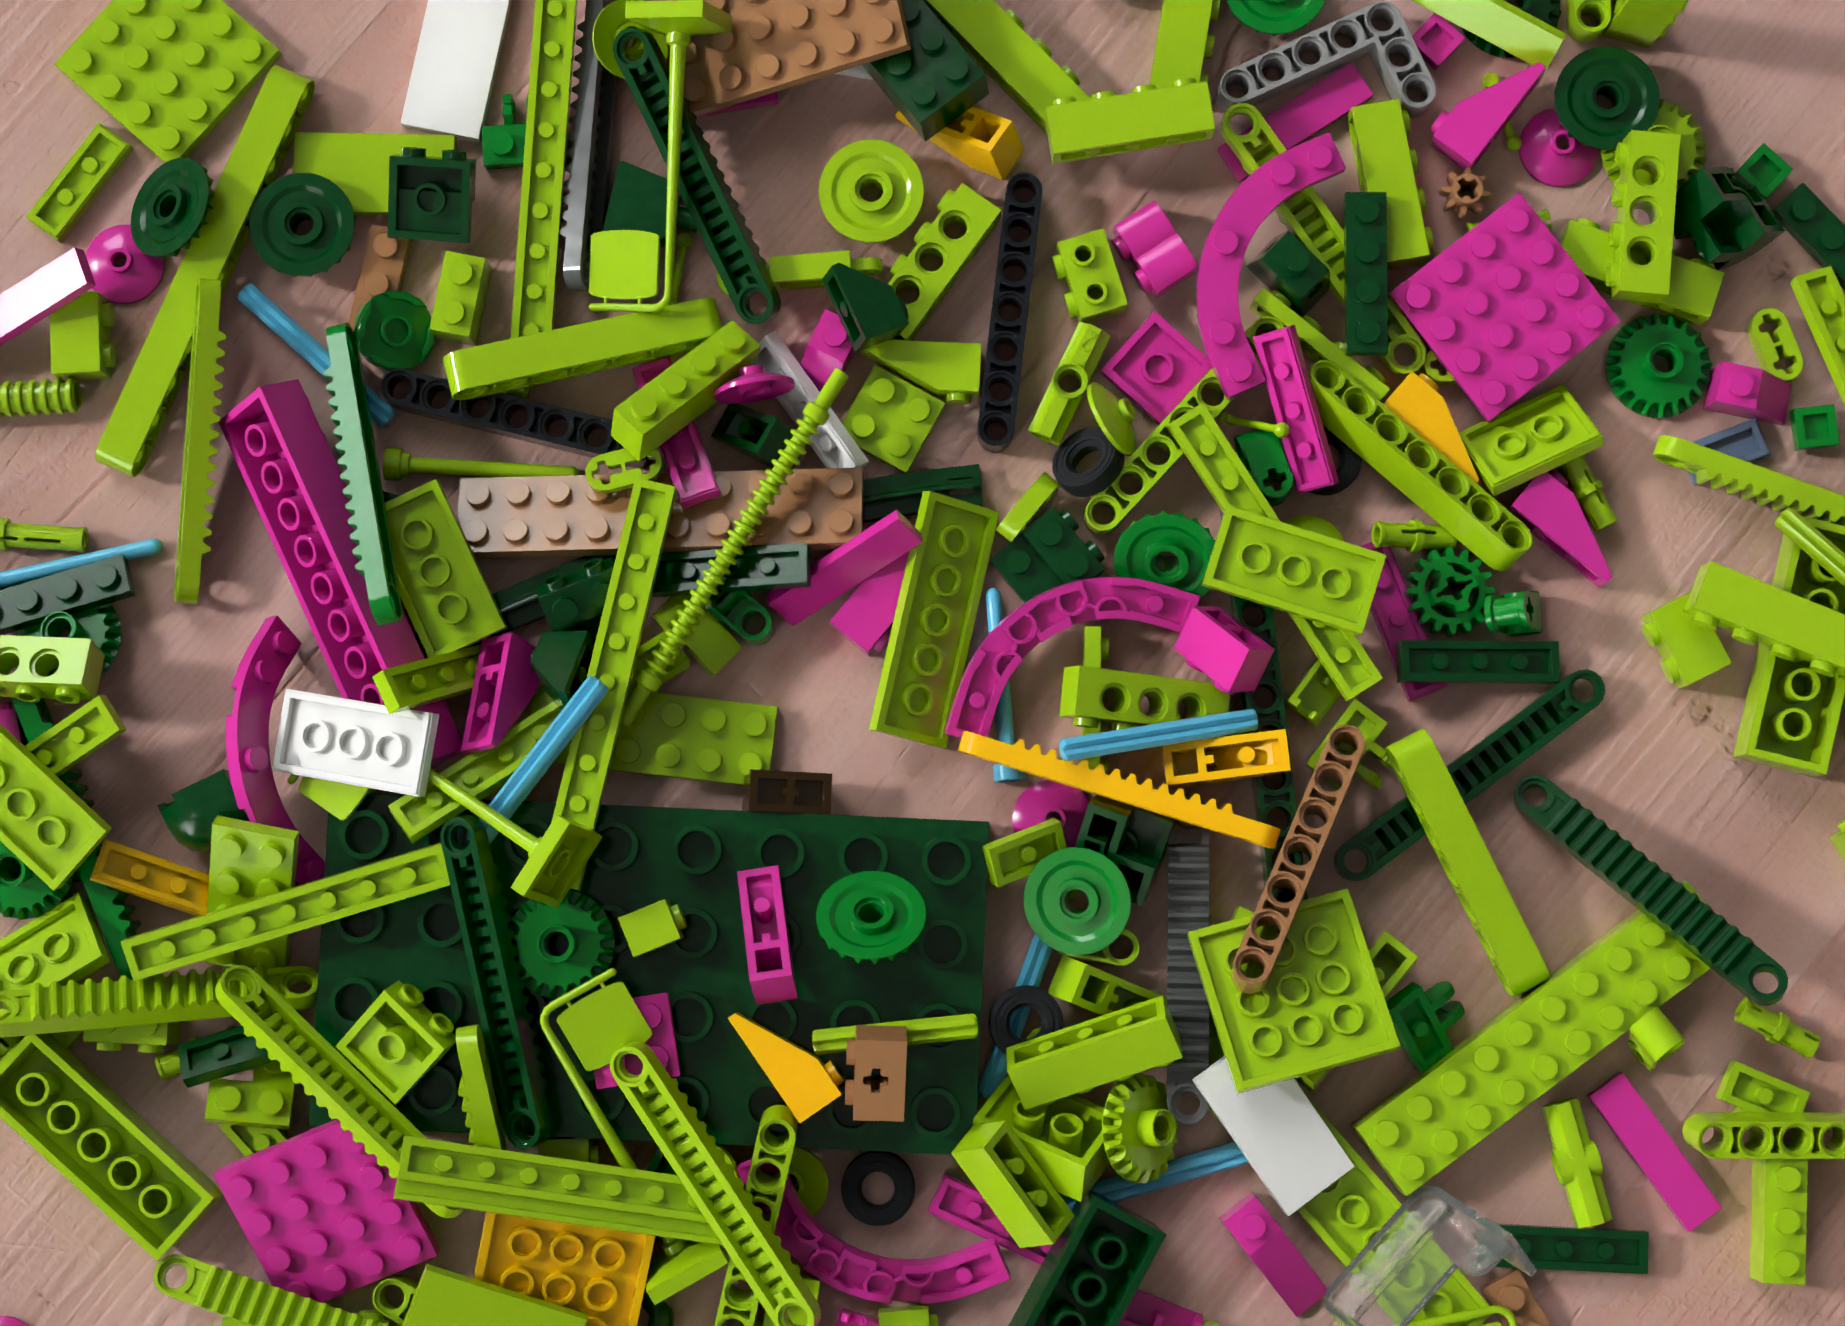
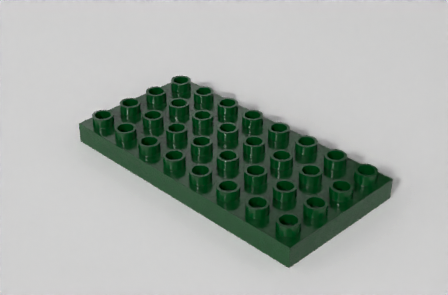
(695, 864)

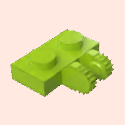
(1370, 726)
(1759, 1092)

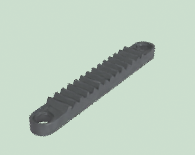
(590, 154)
(1185, 993)

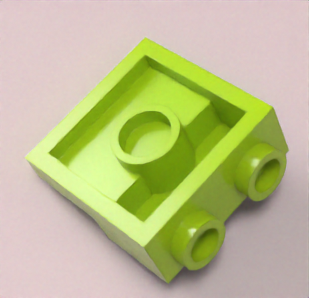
(397, 1040)

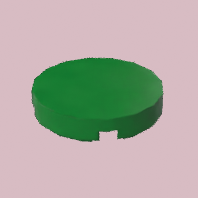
(394, 330)

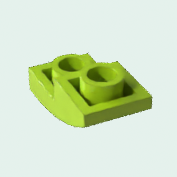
(710, 642)

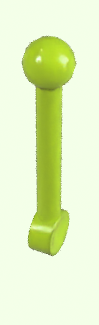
(1513, 142)
(684, 242)
(1280, 429)

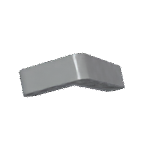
(1332, 56)

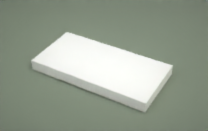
(455, 67)
(355, 743)
(1277, 1136)

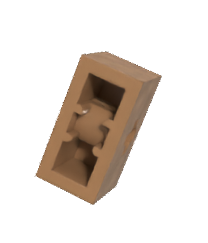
(881, 1096)

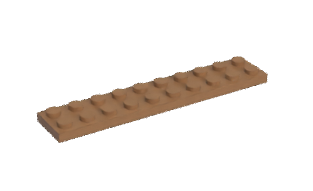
(571, 519)

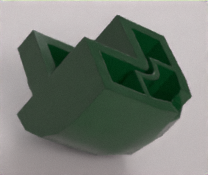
(1723, 217)
(196, 808)
(1129, 838)

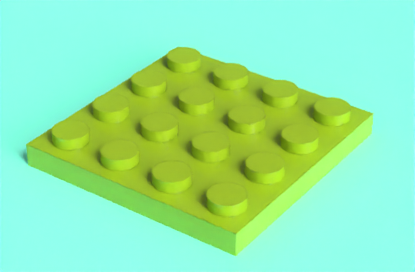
(168, 68)
(1317, 1006)

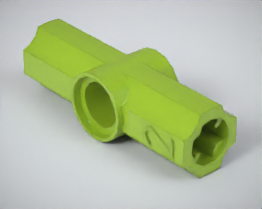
(1078, 361)
(1577, 1162)

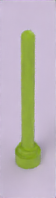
(401, 464)

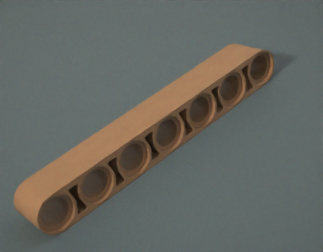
(1296, 877)

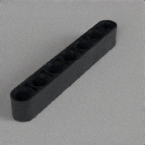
(1009, 293)
(498, 418)

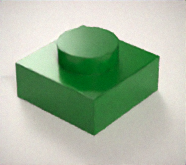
(1763, 170)
(1814, 427)

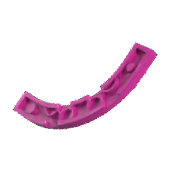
(1225, 250)
(1043, 618)
(249, 737)
(878, 1276)

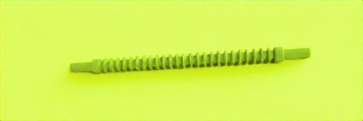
(815, 415)

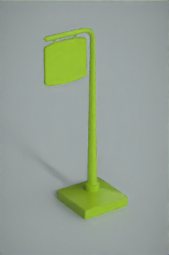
(627, 261)
(552, 860)
(595, 1030)

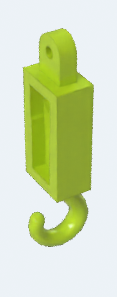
(807, 270)

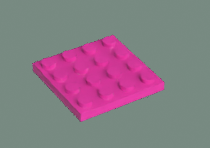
(1503, 307)
(324, 1214)

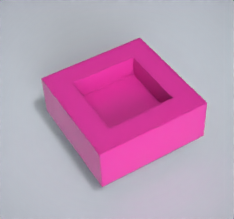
(1437, 40)

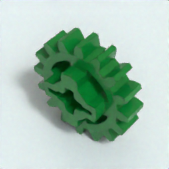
(1443, 577)

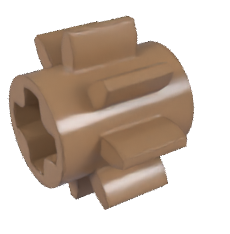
(1461, 183)

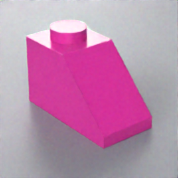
(827, 350)
(1747, 393)

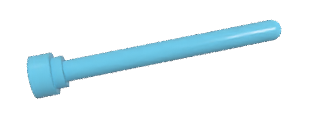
(36, 571)
(1004, 708)

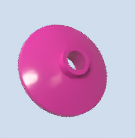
(1548, 162)
(126, 283)
(753, 386)
(1051, 797)

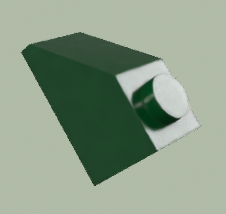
(865, 306)
(753, 433)
(562, 663)

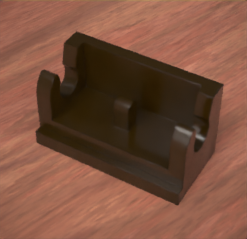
(788, 792)

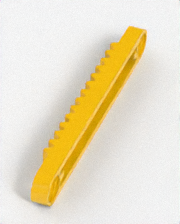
(1120, 790)

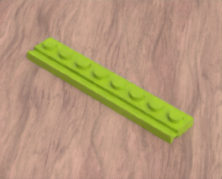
(549, 1189)

